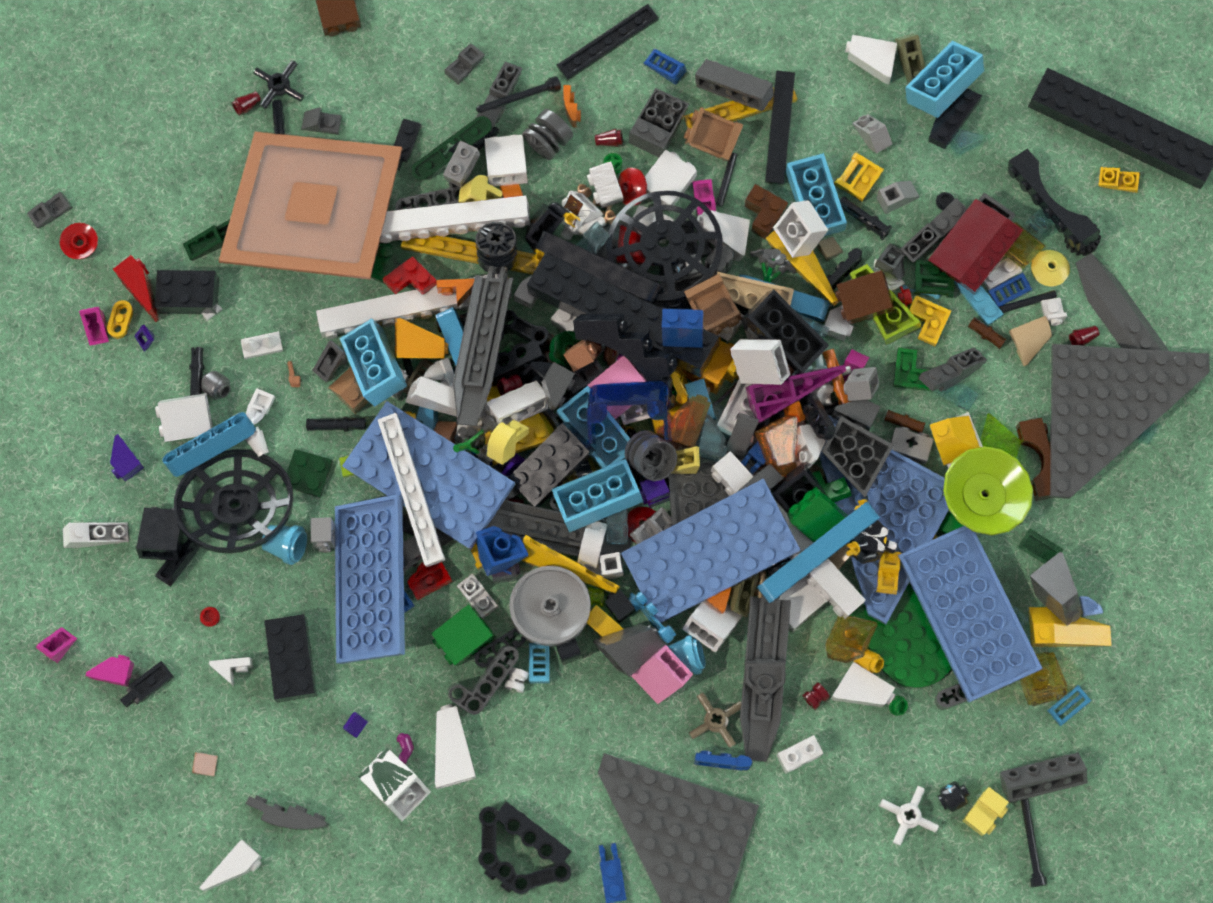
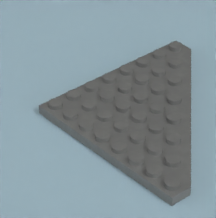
(1107, 401)
(681, 831)

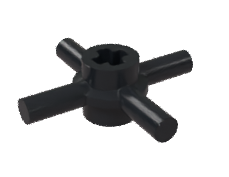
(278, 90)

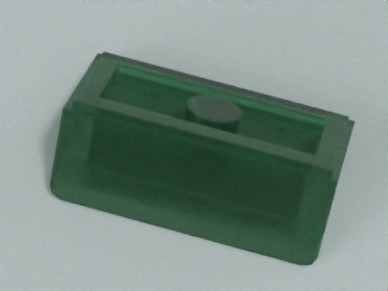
(1039, 546)

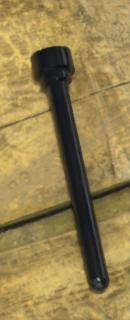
(551, 85)
(1038, 878)

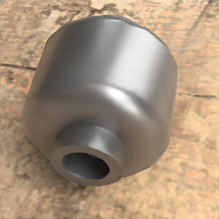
(215, 385)

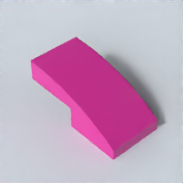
(704, 192)

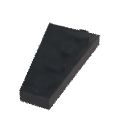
(953, 118)

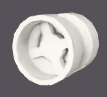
(516, 679)

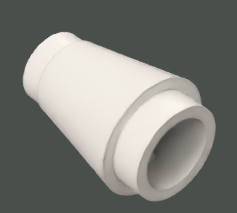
(258, 442)

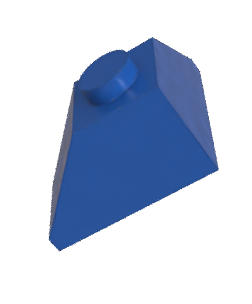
(499, 550)

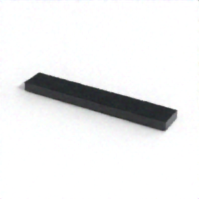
(607, 42)
(779, 127)

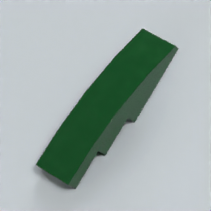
(206, 241)

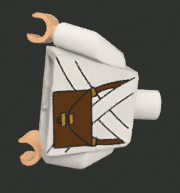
(579, 204)

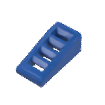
(676, 71)
(1021, 277)

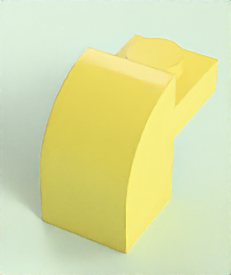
(478, 190)
(504, 439)

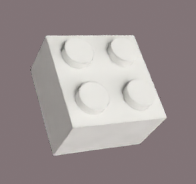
(800, 228)

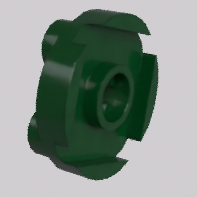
(558, 348)

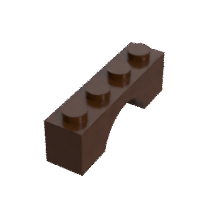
(1033, 435)

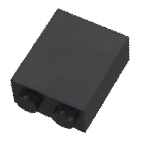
(160, 535)

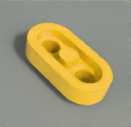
(120, 320)

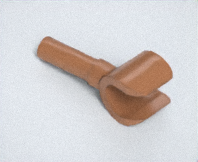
(295, 381)

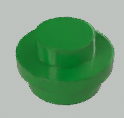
(898, 705)

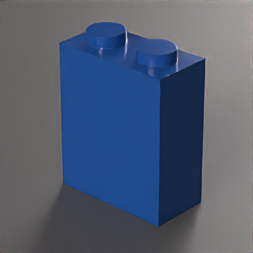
(682, 328)

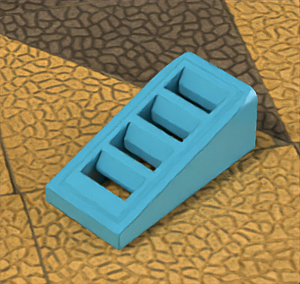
(539, 679)

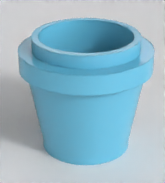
(287, 544)
(690, 653)

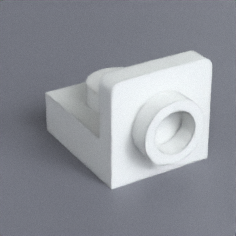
(1053, 311)

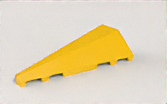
(807, 267)
(541, 555)

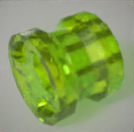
(596, 596)

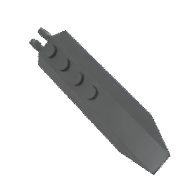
(1116, 307)
(480, 344)
(546, 528)
(765, 640)

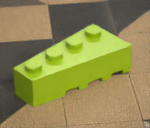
(895, 323)

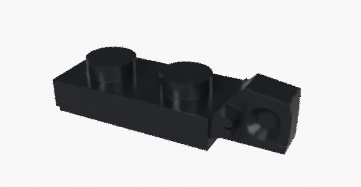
(406, 139)
(172, 569)
(147, 684)

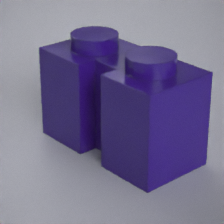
(654, 492)

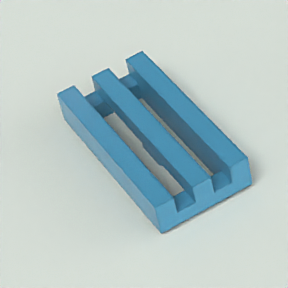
(1056, 715)

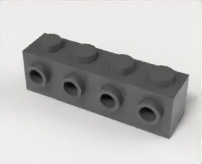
(734, 85)
(1043, 777)

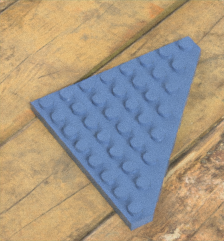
(911, 508)

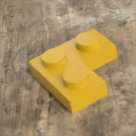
(933, 316)

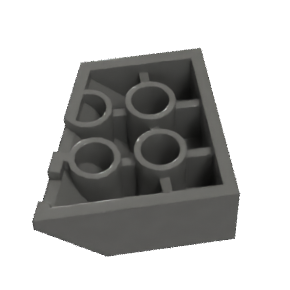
(857, 454)

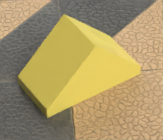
(687, 461)

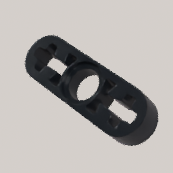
(823, 420)
(485, 652)

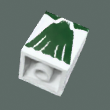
(394, 784)

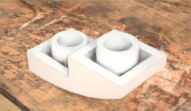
(477, 596)

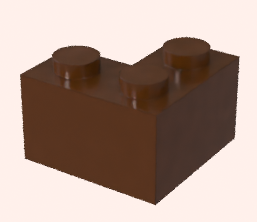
(768, 207)

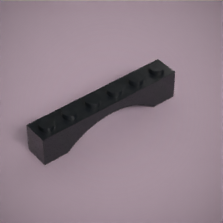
(1076, 227)

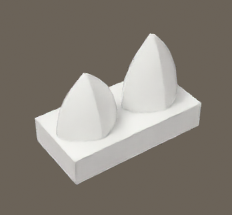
(261, 345)
(441, 371)

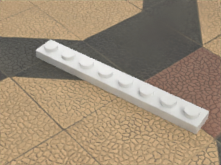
(411, 490)

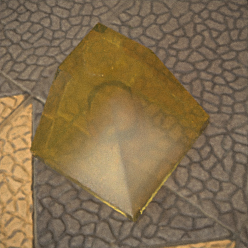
(849, 638)

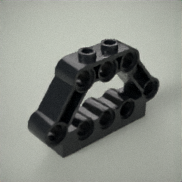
(534, 349)
(489, 846)

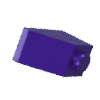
(123, 460)

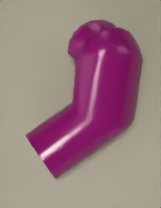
(406, 746)

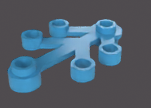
(649, 611)

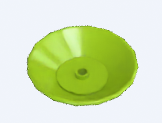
(1002, 479)

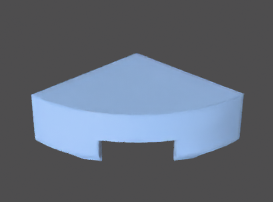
(1089, 606)

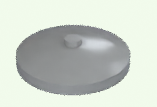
(550, 606)

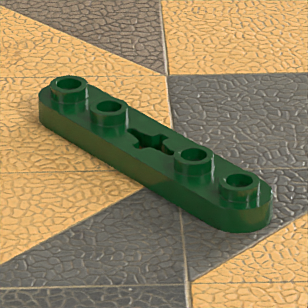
(436, 159)

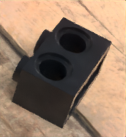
(585, 376)

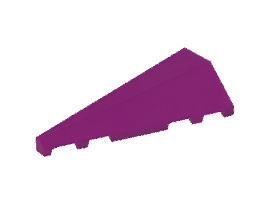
(771, 398)

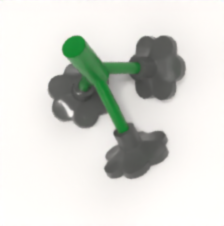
(773, 258)
(468, 438)

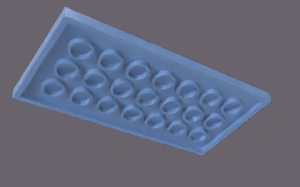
(456, 486)
(711, 551)
(369, 579)
(969, 613)

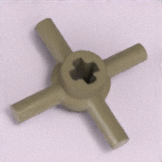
(714, 727)

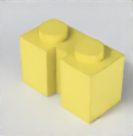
(985, 811)

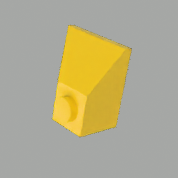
(953, 437)

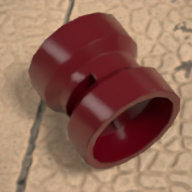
(508, 384)
(816, 695)

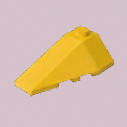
(1050, 631)

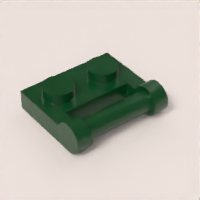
(928, 272)

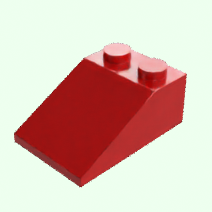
(135, 279)

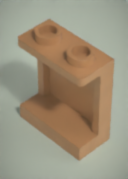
(712, 134)
(716, 304)

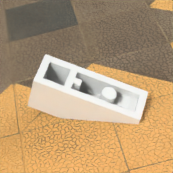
(236, 864)

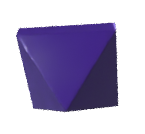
(144, 331)

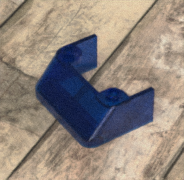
(653, 393)

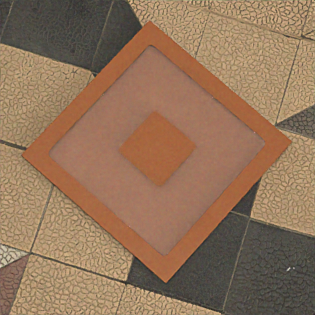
(311, 205)

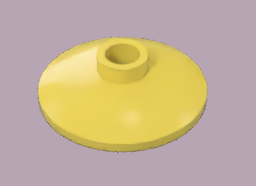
(1046, 275)

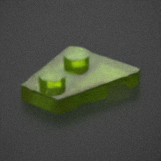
(999, 437)

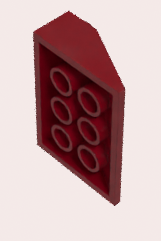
(975, 246)

